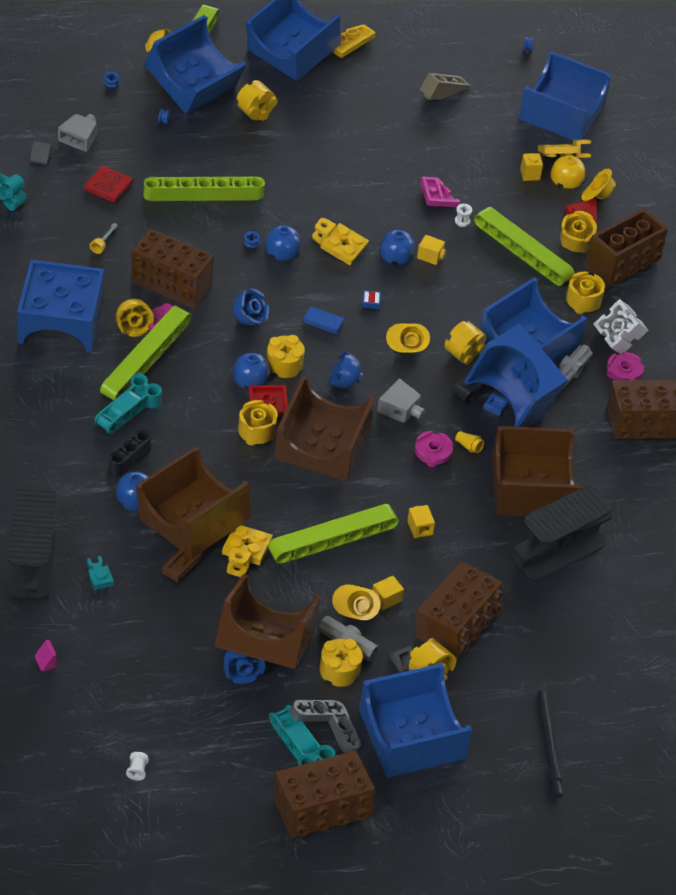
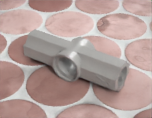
(572, 365)
(336, 630)

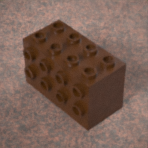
(626, 247)
(172, 268)
(642, 409)
(459, 608)
(323, 794)

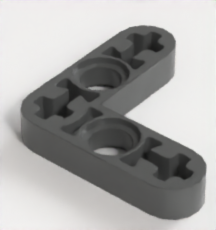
(335, 714)

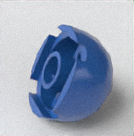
(283, 243)
(397, 247)
(250, 308)
(251, 370)
(346, 372)
(126, 490)
(242, 668)

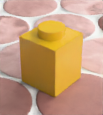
(531, 167)
(431, 250)
(421, 521)
(389, 592)

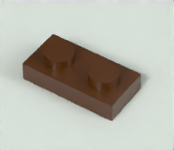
(180, 565)

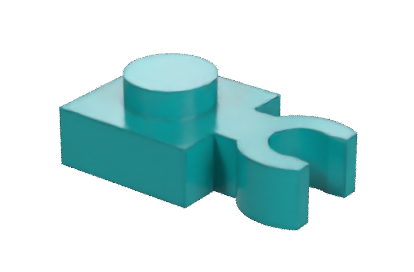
(99, 576)

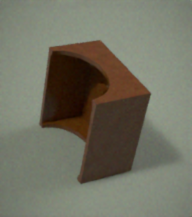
(322, 433)
(531, 468)
(191, 504)
(262, 632)

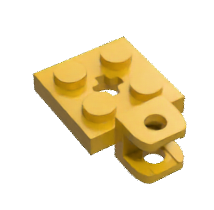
(565, 149)
(334, 236)
(242, 555)

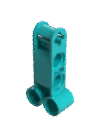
(11, 191)
(129, 404)
(299, 738)

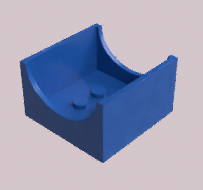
(291, 37)
(192, 66)
(565, 97)
(61, 300)
(527, 307)
(521, 373)
(412, 721)

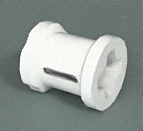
(458, 219)
(137, 766)

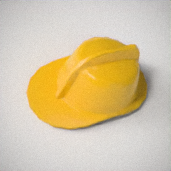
(600, 187)
(408, 338)
(356, 602)

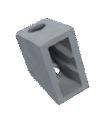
(78, 131)
(401, 402)

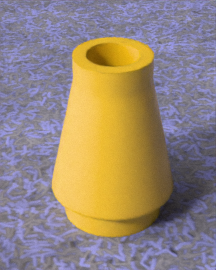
(471, 442)

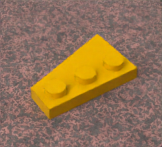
(353, 39)

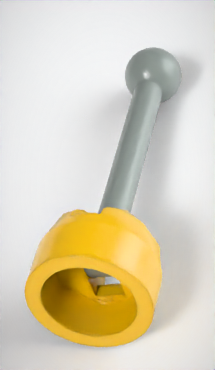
(98, 244)

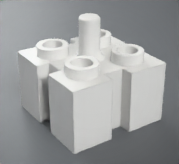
(620, 327)

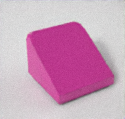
(46, 656)

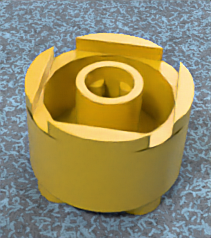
(256, 100)
(577, 231)
(585, 292)
(465, 342)
(285, 355)
(257, 422)
(431, 654)
(341, 661)

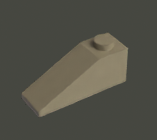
(442, 86)

